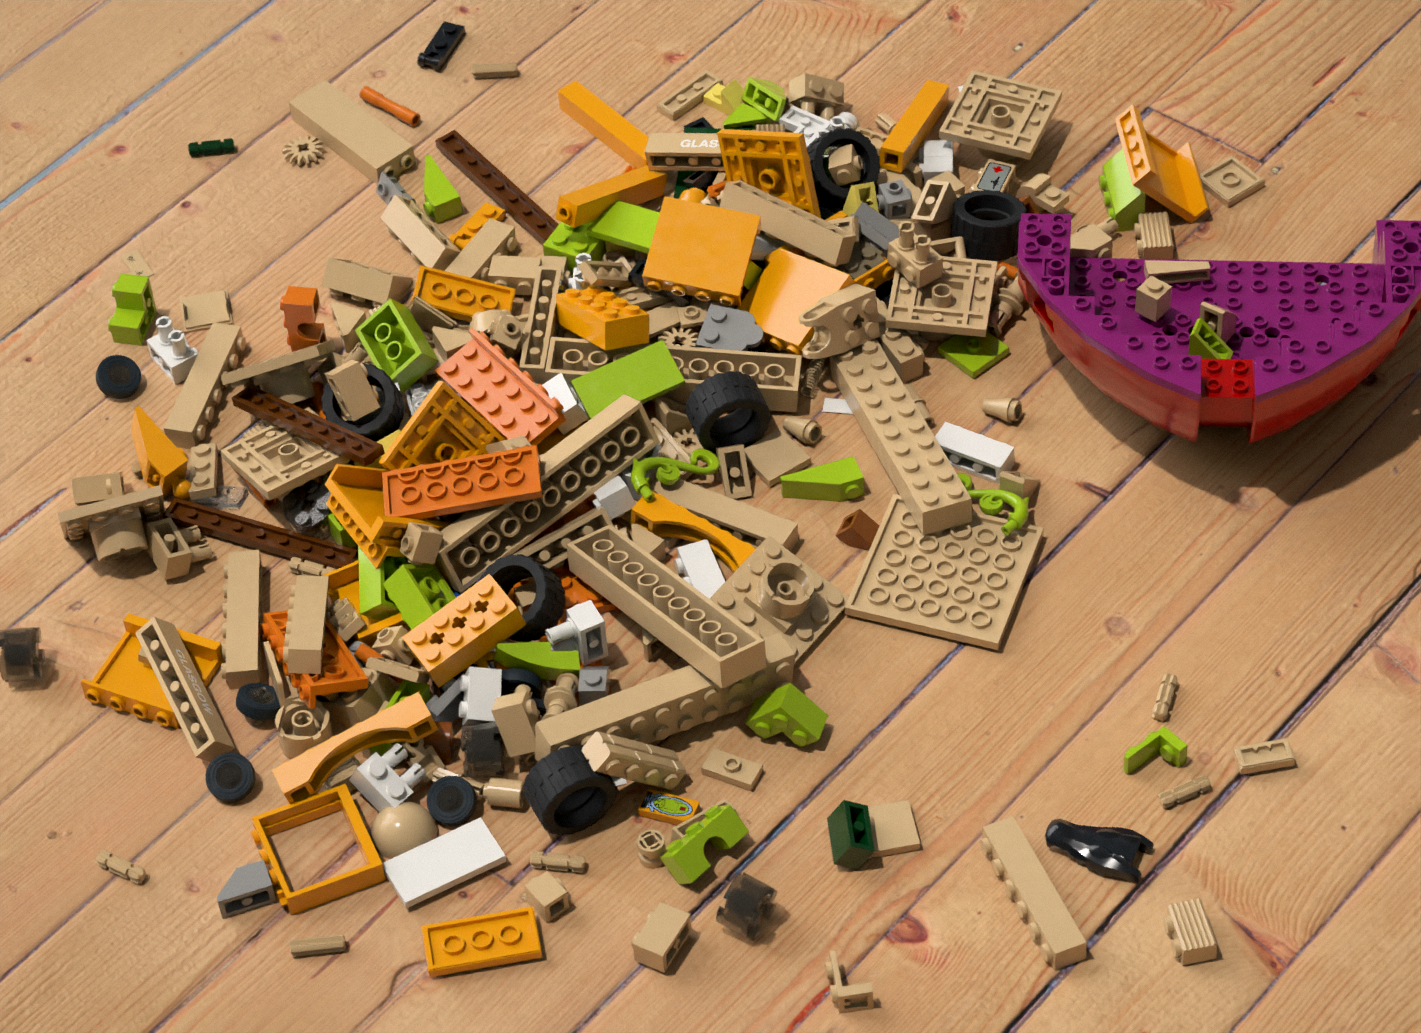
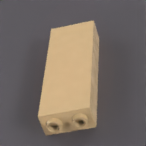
(351, 132)

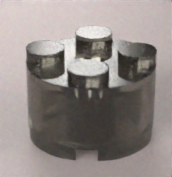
(307, 509)
(21, 654)
(482, 750)
(747, 906)

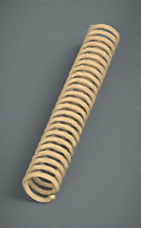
(808, 373)

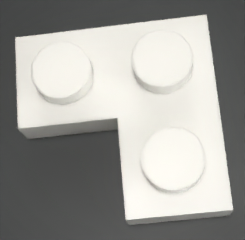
(804, 122)

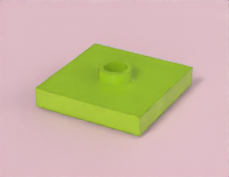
(973, 353)

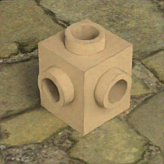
(507, 333)
(392, 646)

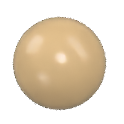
(402, 829)

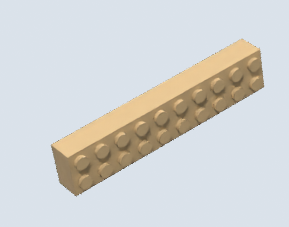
(774, 373)
(901, 438)
(568, 477)
(667, 606)
(665, 704)

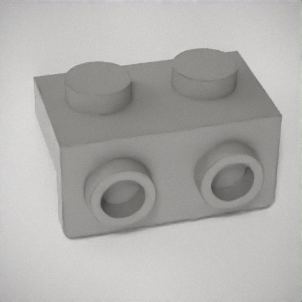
(875, 227)
(447, 705)

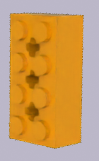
(602, 318)
(464, 630)

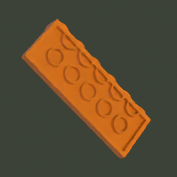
(501, 391)
(463, 484)
(338, 670)

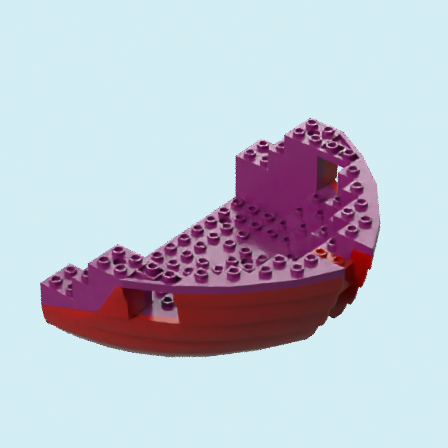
(1292, 339)

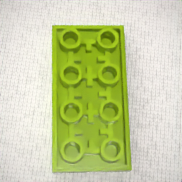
(626, 226)
(638, 375)

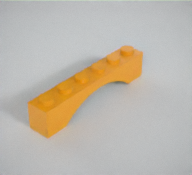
(675, 521)
(402, 722)

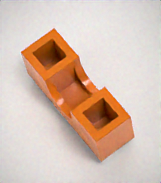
(300, 312)

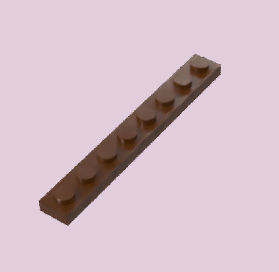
(497, 185)
(308, 425)
(259, 534)

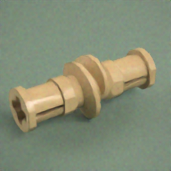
(1006, 303)
(561, 697)

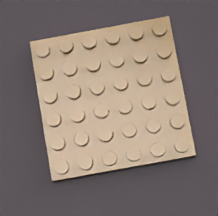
(944, 582)

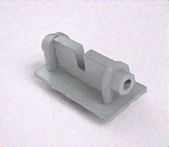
(388, 187)

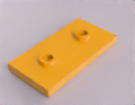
(461, 295)
(481, 941)

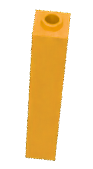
(604, 123)
(914, 126)
(592, 201)

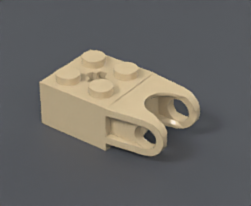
(841, 321)

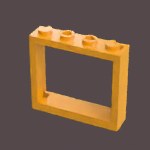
(306, 811)

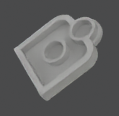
(729, 330)

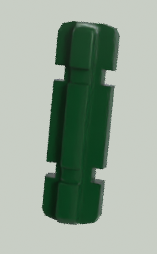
(211, 147)

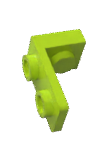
(1161, 741)

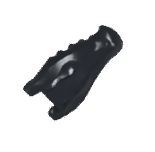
(1101, 848)

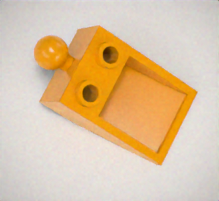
(158, 457)

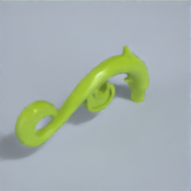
(669, 470)
(992, 503)

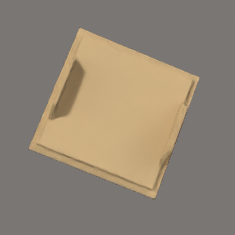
(203, 309)
(428, 316)

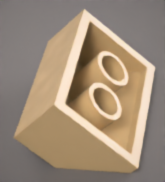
(364, 281)

